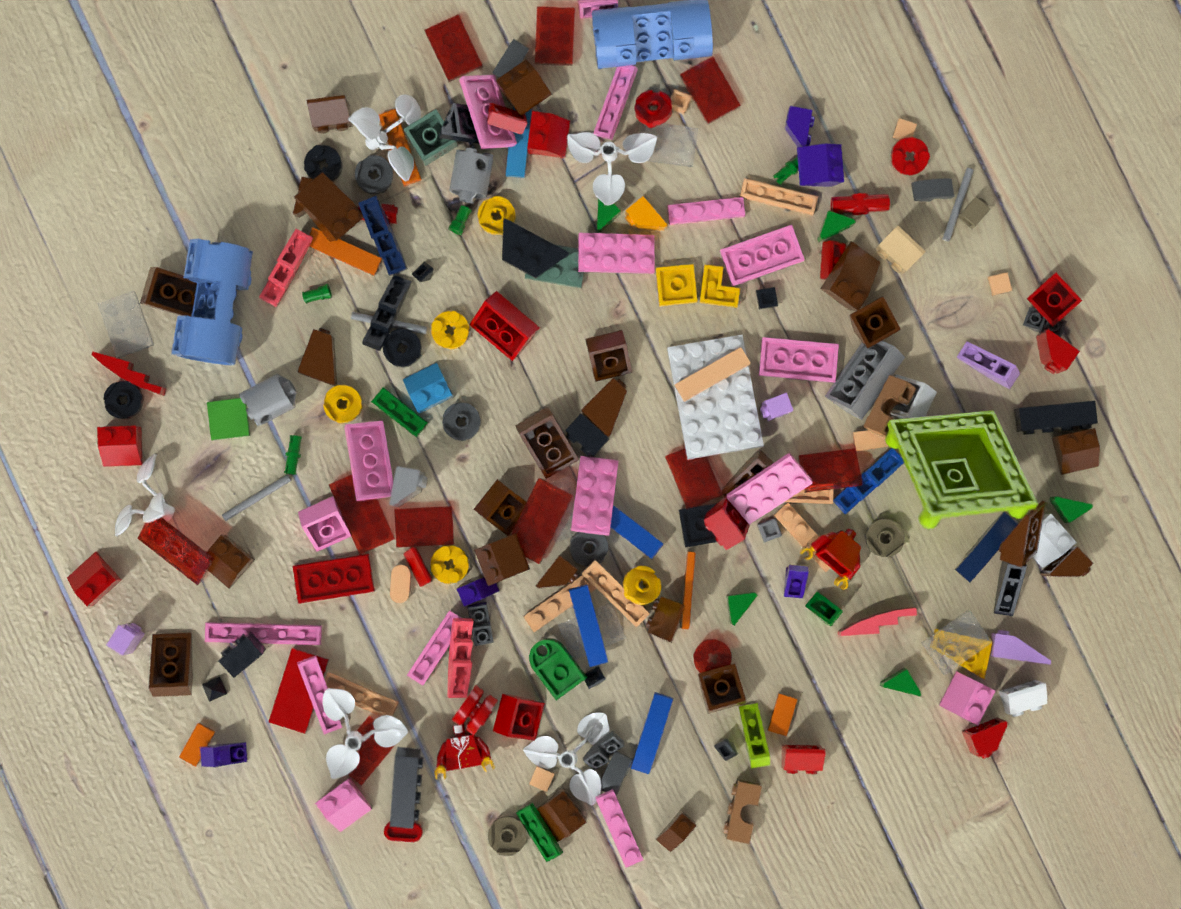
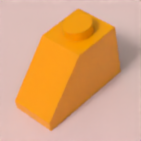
(644, 216)

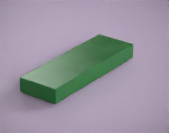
(399, 412)
(539, 832)

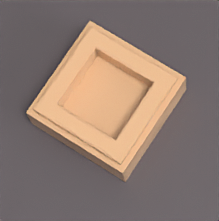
(680, 101)
(904, 129)
(999, 284)
(541, 778)

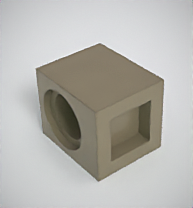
(974, 212)

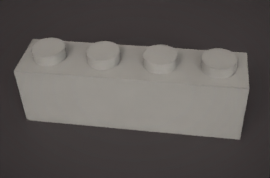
(864, 378)

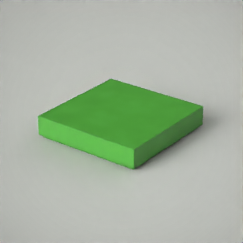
(228, 419)

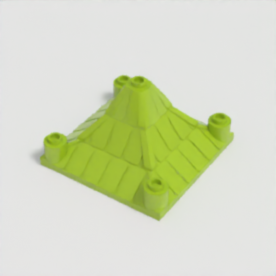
(961, 465)

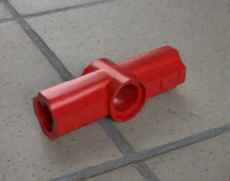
(860, 204)

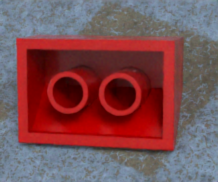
(504, 325)

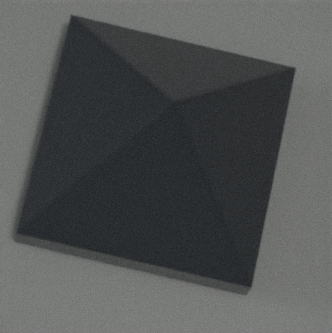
(423, 272)
(594, 677)
(214, 689)
(726, 749)

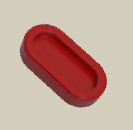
(403, 834)

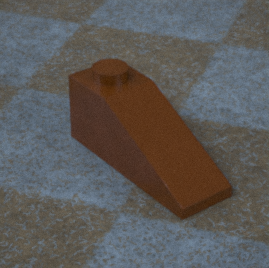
(753, 466)

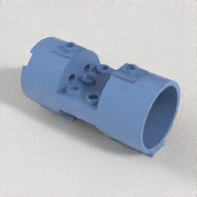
(652, 33)
(218, 272)

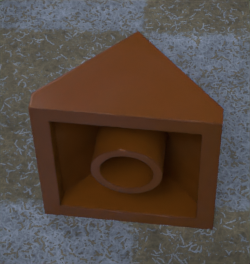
(874, 322)

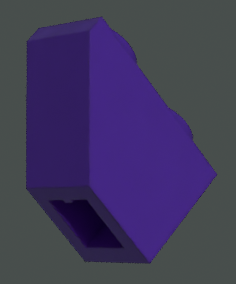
(798, 125)
(223, 754)

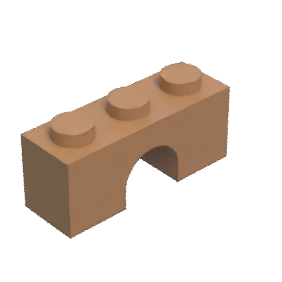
(894, 392)
(744, 794)

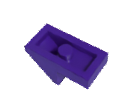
(795, 581)
(476, 591)

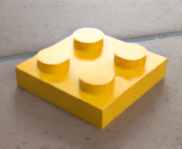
(676, 285)

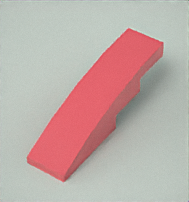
(286, 267)
(871, 624)
(459, 658)

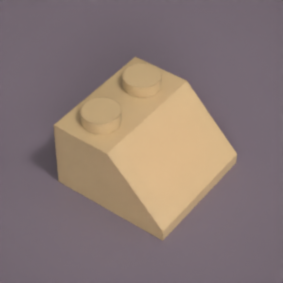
(900, 250)

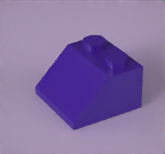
(820, 165)

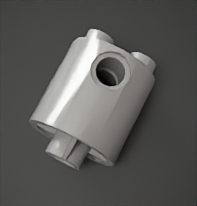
(471, 175)
(269, 399)

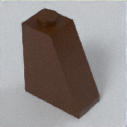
(320, 358)
(606, 405)

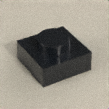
(766, 298)

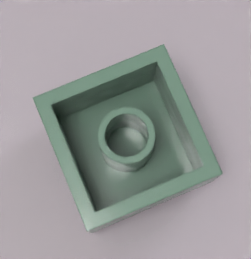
(424, 137)

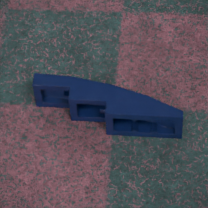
(383, 235)
(986, 547)

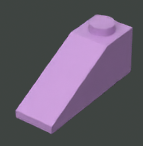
(989, 365)
(1013, 648)

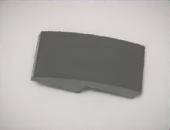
(512, 57)
(932, 189)
(1038, 323)
(481, 628)
(600, 752)
(615, 772)

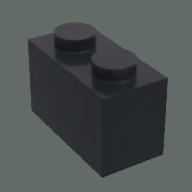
(586, 435)
(242, 654)

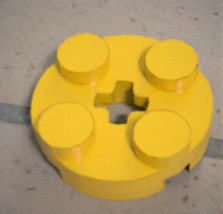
(491, 206)
(455, 320)
(345, 393)
(454, 574)
(634, 592)

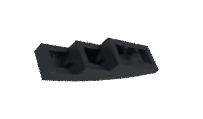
(386, 313)

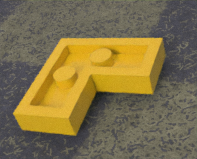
(713, 292)

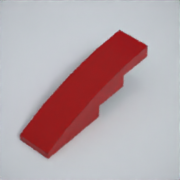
(124, 370)

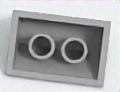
(406, 485)

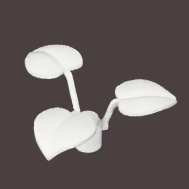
(368, 122)
(610, 187)
(156, 508)
(544, 754)
(344, 758)

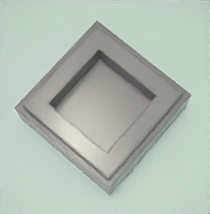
(769, 530)

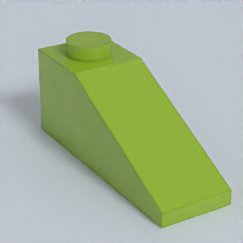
(754, 735)

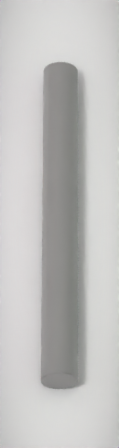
(957, 205)
(397, 324)
(255, 498)

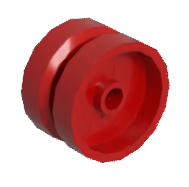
(475, 710)

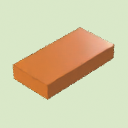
(782, 714)
(199, 738)

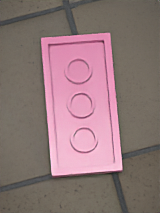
(479, 93)
(615, 253)
(762, 255)
(798, 360)
(369, 460)
(769, 488)
(594, 495)

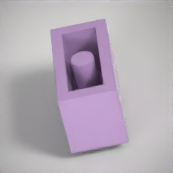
(776, 407)
(125, 638)

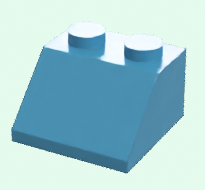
(427, 388)

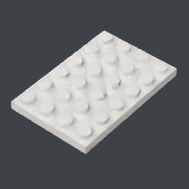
(723, 415)

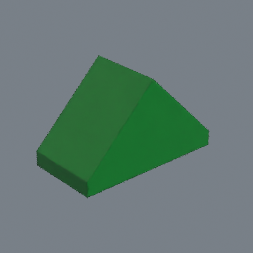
(606, 215)
(834, 224)
(1069, 509)
(738, 604)
(824, 609)
(901, 682)

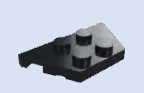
(458, 125)
(529, 251)

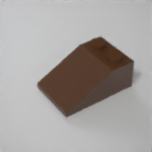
(328, 207)
(852, 277)
(169, 292)
(546, 442)
(1024, 539)
(665, 618)
(171, 665)

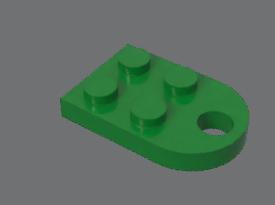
(557, 668)

